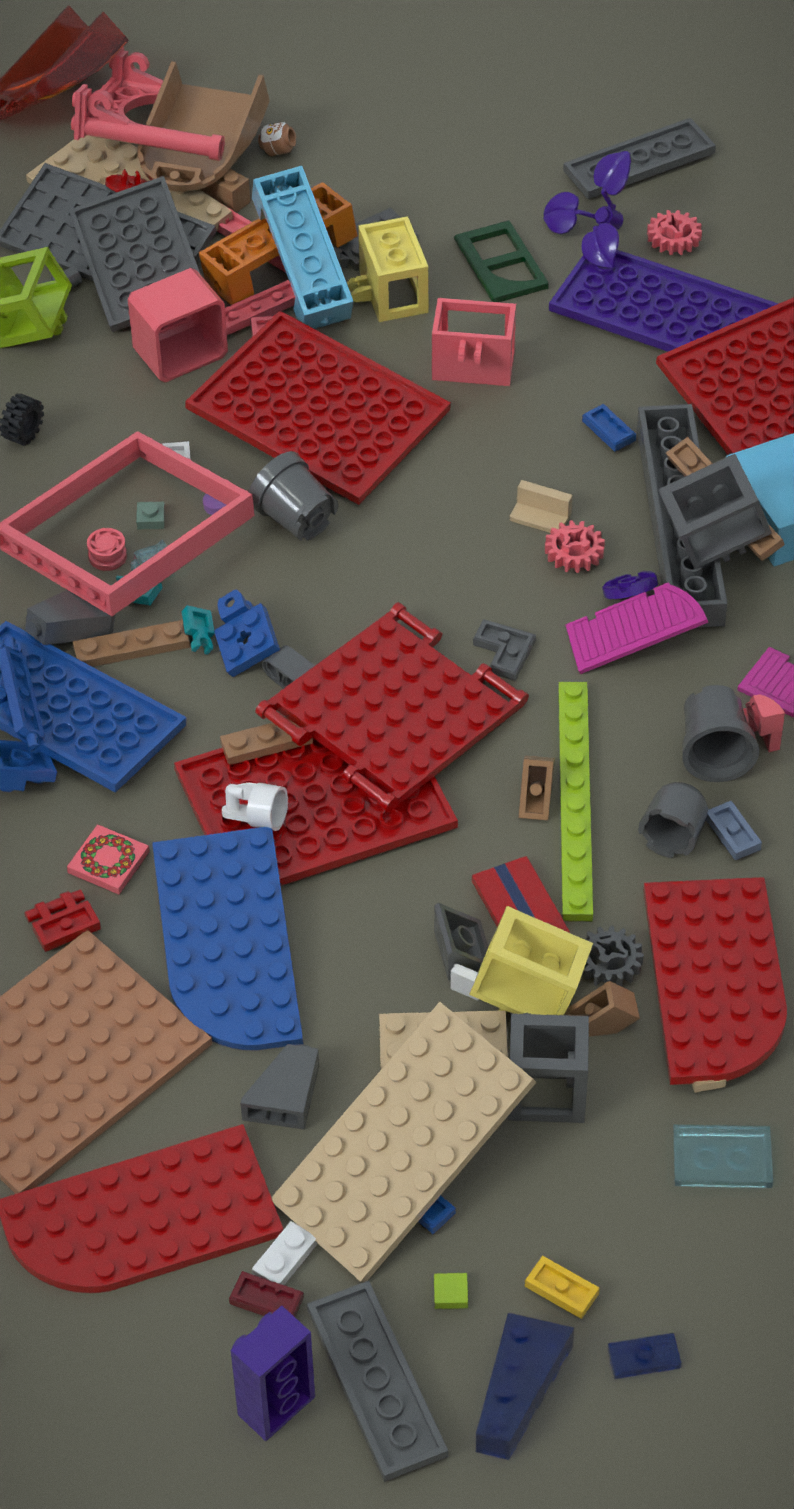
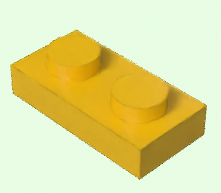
(562, 1287)

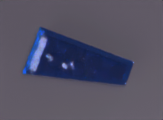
(521, 1374)

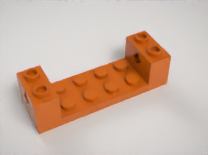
(231, 259)

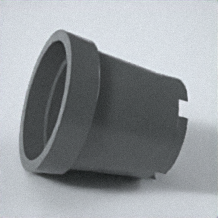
(293, 496)
(717, 736)

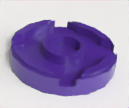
(628, 585)

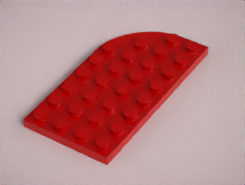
(715, 976)
(143, 1215)

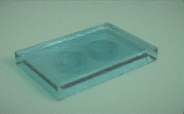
(722, 1156)

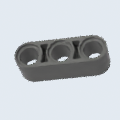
(286, 666)

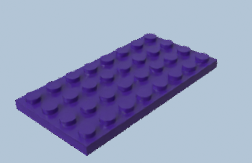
(651, 301)

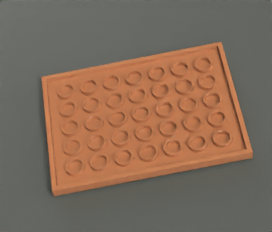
(80, 1053)

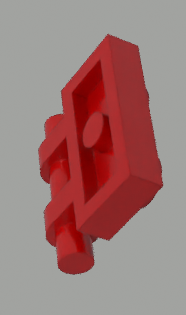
(64, 925)

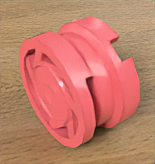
(107, 549)

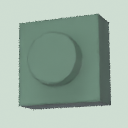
(150, 515)

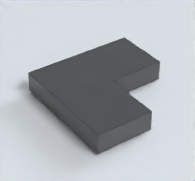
(510, 645)

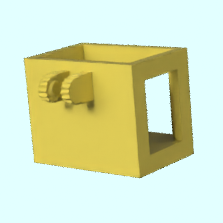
(389, 254)
(530, 966)

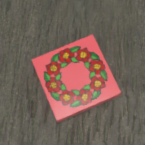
(108, 859)

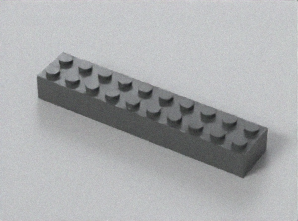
(659, 431)

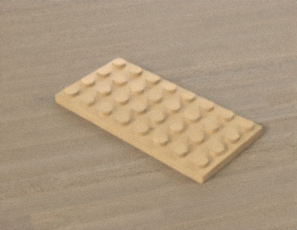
(402, 1142)

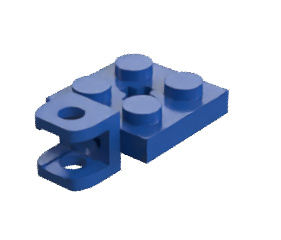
(242, 621)

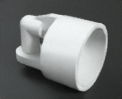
(265, 805)

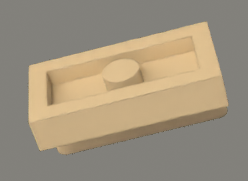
(541, 507)

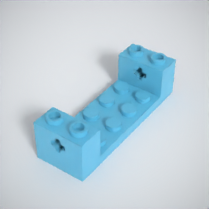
(303, 247)

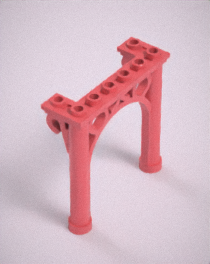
(104, 111)

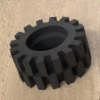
(21, 419)

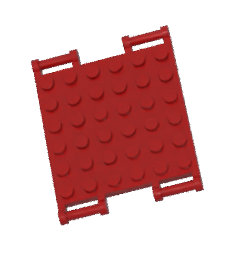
(392, 707)

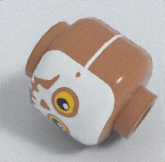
(277, 139)

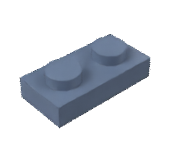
(733, 830)

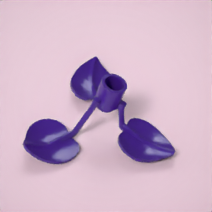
(601, 244)

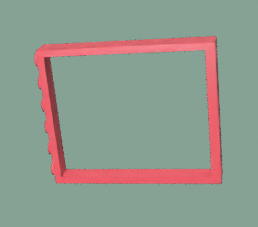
(115, 597)

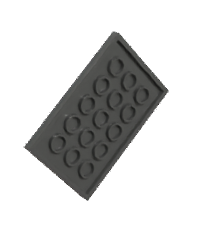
(131, 244)

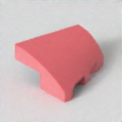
(766, 718)

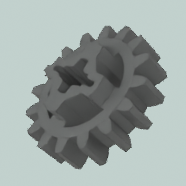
(613, 957)

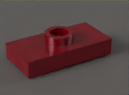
(263, 1295)

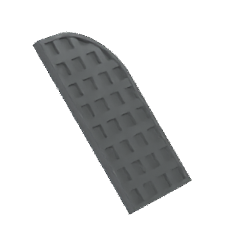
(45, 220)

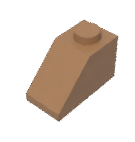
(230, 190)
(536, 787)
(608, 1008)

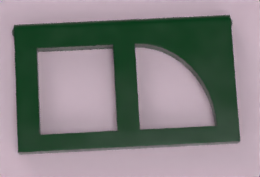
(495, 286)

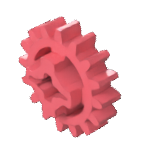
(674, 232)
(574, 546)

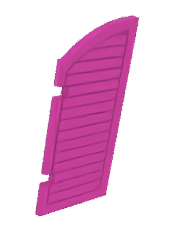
(633, 626)
(772, 678)

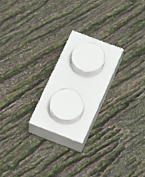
(285, 1254)

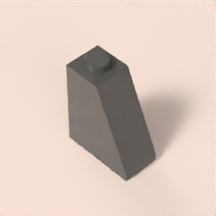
(66, 620)
(284, 1089)

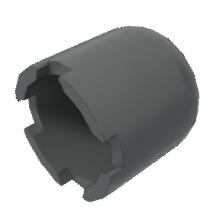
(674, 819)

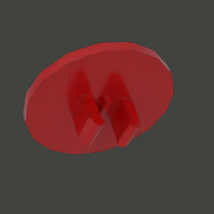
(121, 182)

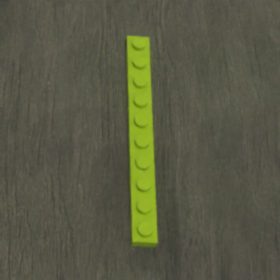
(575, 802)

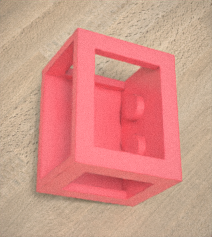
(472, 355)

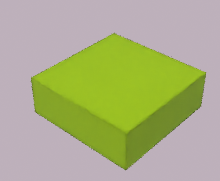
(450, 1290)

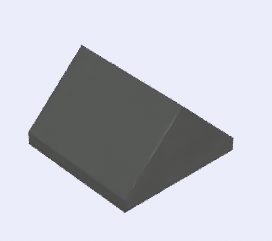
(459, 938)

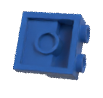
(20, 765)

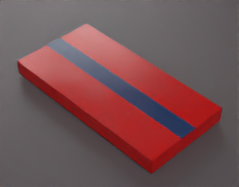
(518, 887)

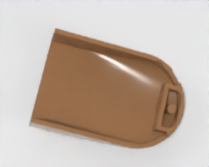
(203, 113)

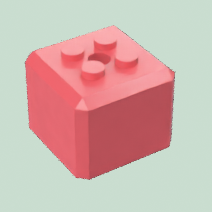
(178, 324)

